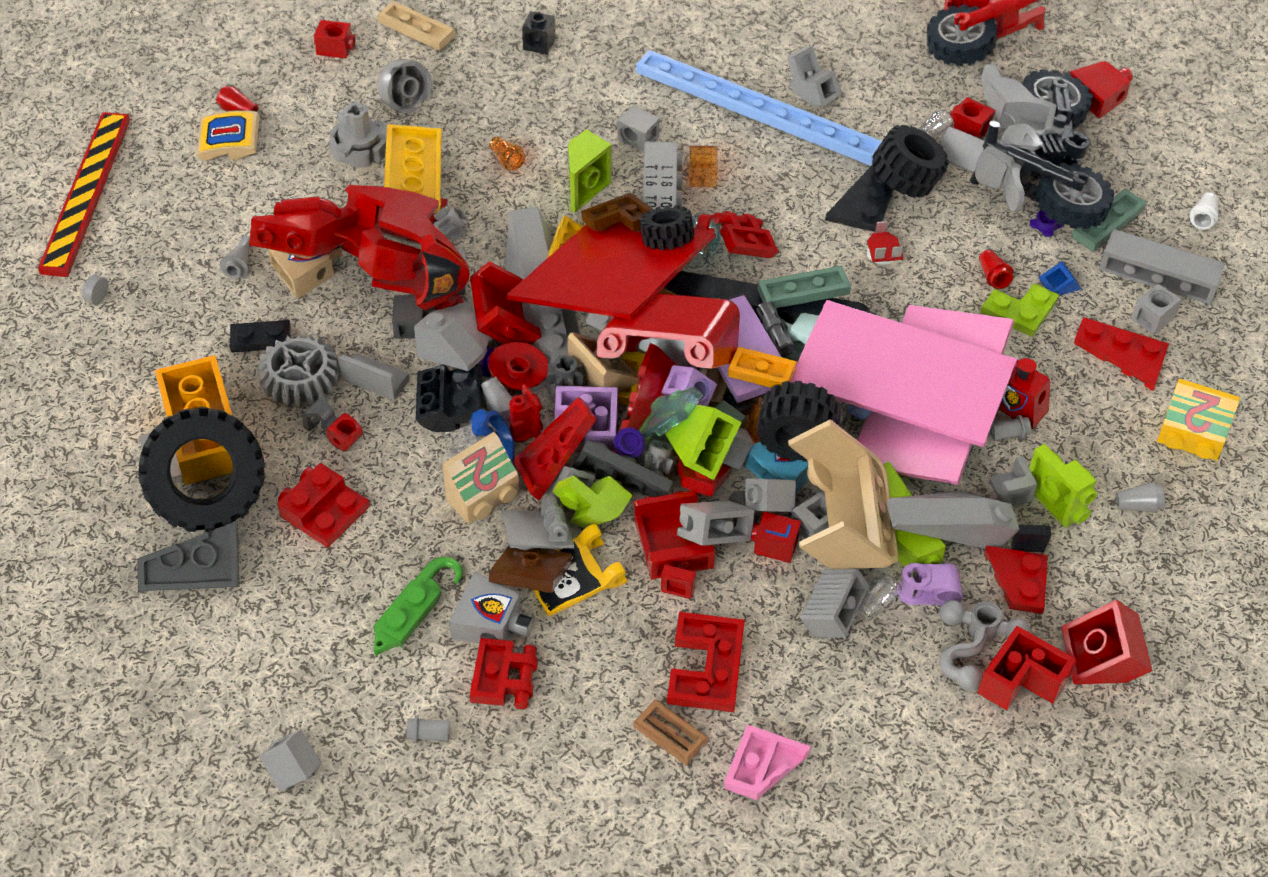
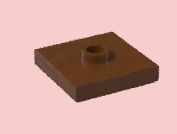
(530, 568)

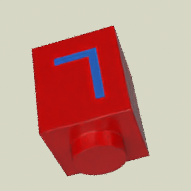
(776, 537)

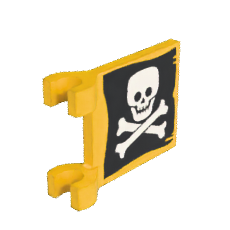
(583, 576)

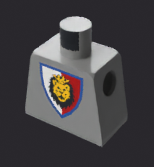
(488, 612)

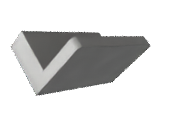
(962, 148)
(373, 375)

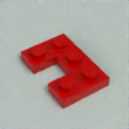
(718, 684)

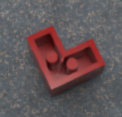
(1027, 664)

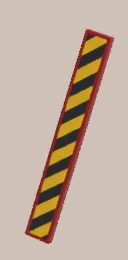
(84, 195)

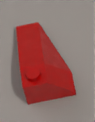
(653, 376)

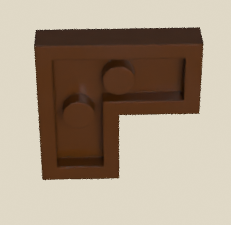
(622, 209)

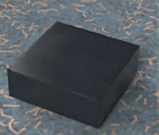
(1031, 538)

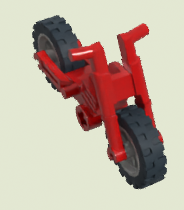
(965, 17)

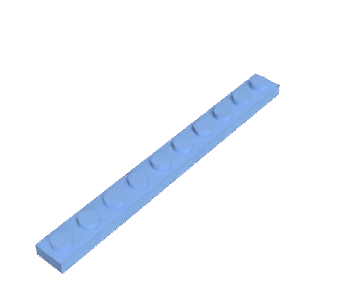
(758, 107)

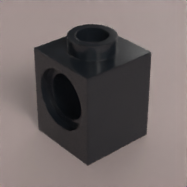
(538, 32)

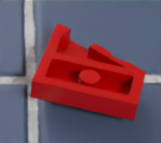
(699, 483)
(1020, 576)

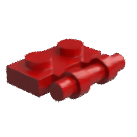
(744, 235)
(492, 673)

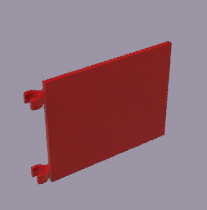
(608, 271)

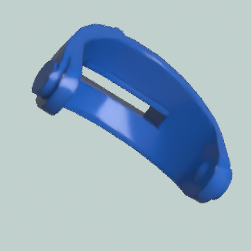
(481, 427)

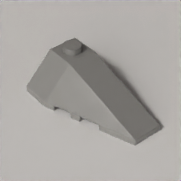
(451, 337)
(955, 518)

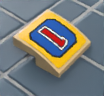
(229, 134)

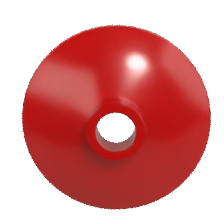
(518, 365)

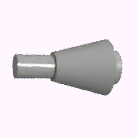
(236, 261)

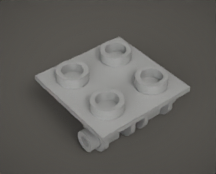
(538, 528)

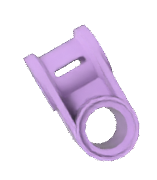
(933, 584)

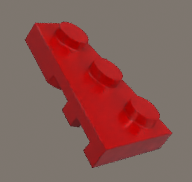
(1129, 351)
(553, 447)

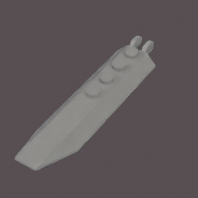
(526, 249)

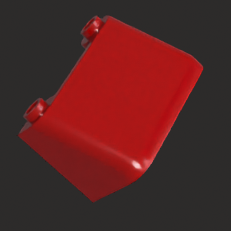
(704, 324)

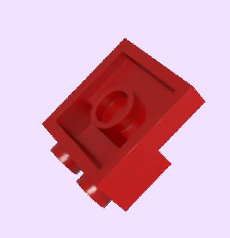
(321, 504)

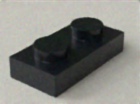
(258, 335)

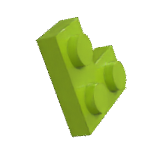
(1027, 313)

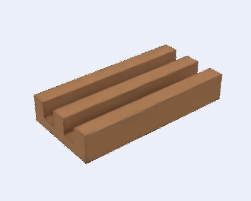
(664, 742)

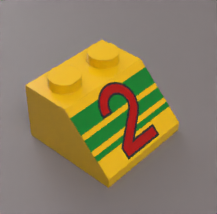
(1198, 419)

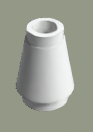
(1205, 211)

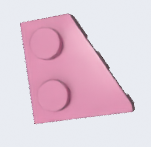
(763, 762)

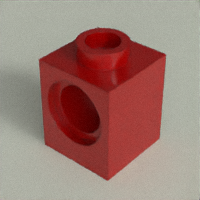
(334, 39)
(972, 117)

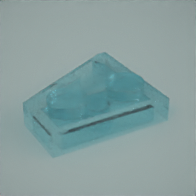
(669, 411)

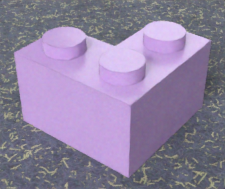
(603, 404)

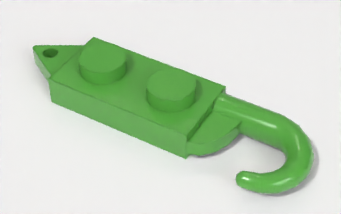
(412, 606)

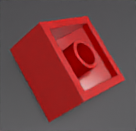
(1107, 645)

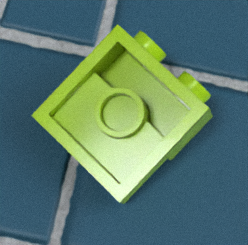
(1062, 487)

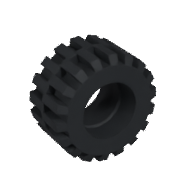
(910, 161)
(792, 411)

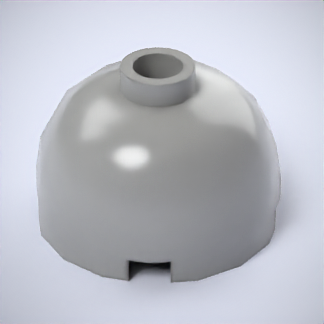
(401, 80)

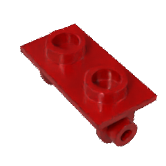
(525, 416)

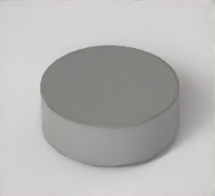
(95, 289)

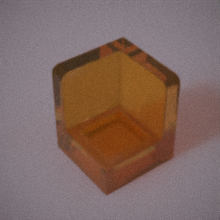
(703, 166)

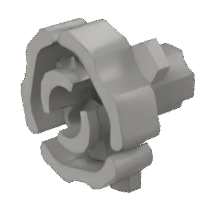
(357, 133)

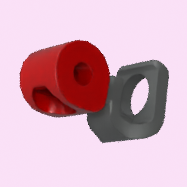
(340, 431)

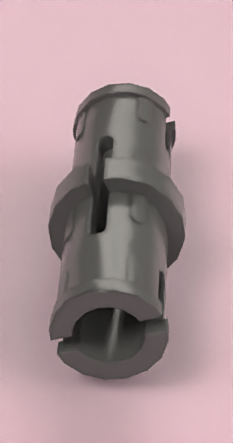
(775, 328)

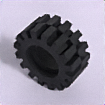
(667, 227)

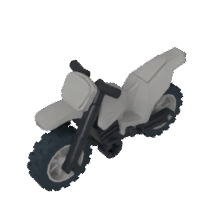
(1042, 144)

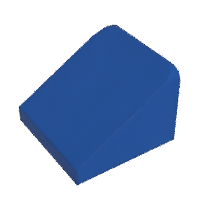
(1059, 280)

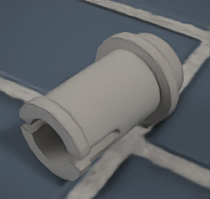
(1011, 428)
(427, 729)

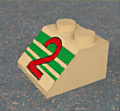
(480, 479)

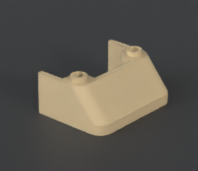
(855, 497)

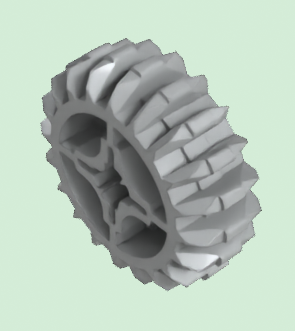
(291, 368)

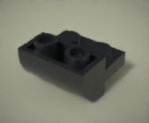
(447, 397)

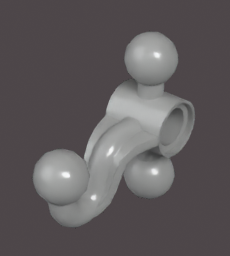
(952, 614)

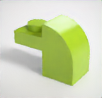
(593, 505)

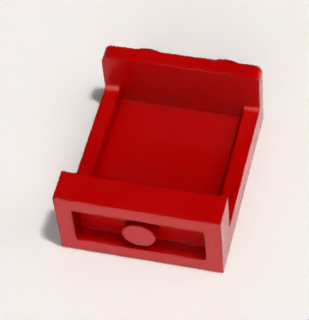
(494, 313)
(657, 528)

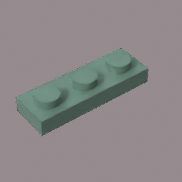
(1123, 210)
(805, 287)

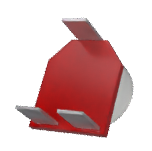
(883, 246)

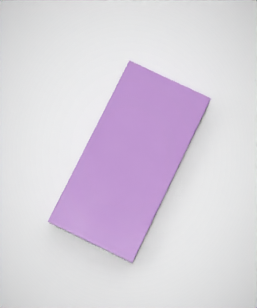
(752, 337)

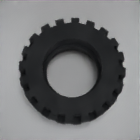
(201, 513)

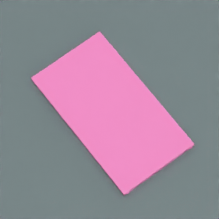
(905, 372)
(917, 450)

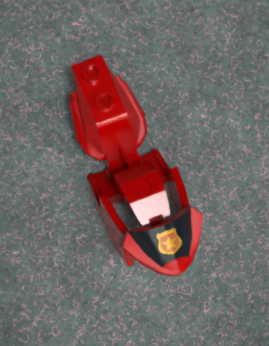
(317, 226)

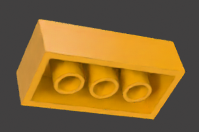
(195, 386)

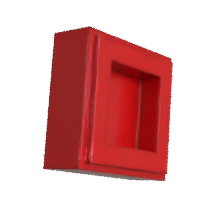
(678, 581)

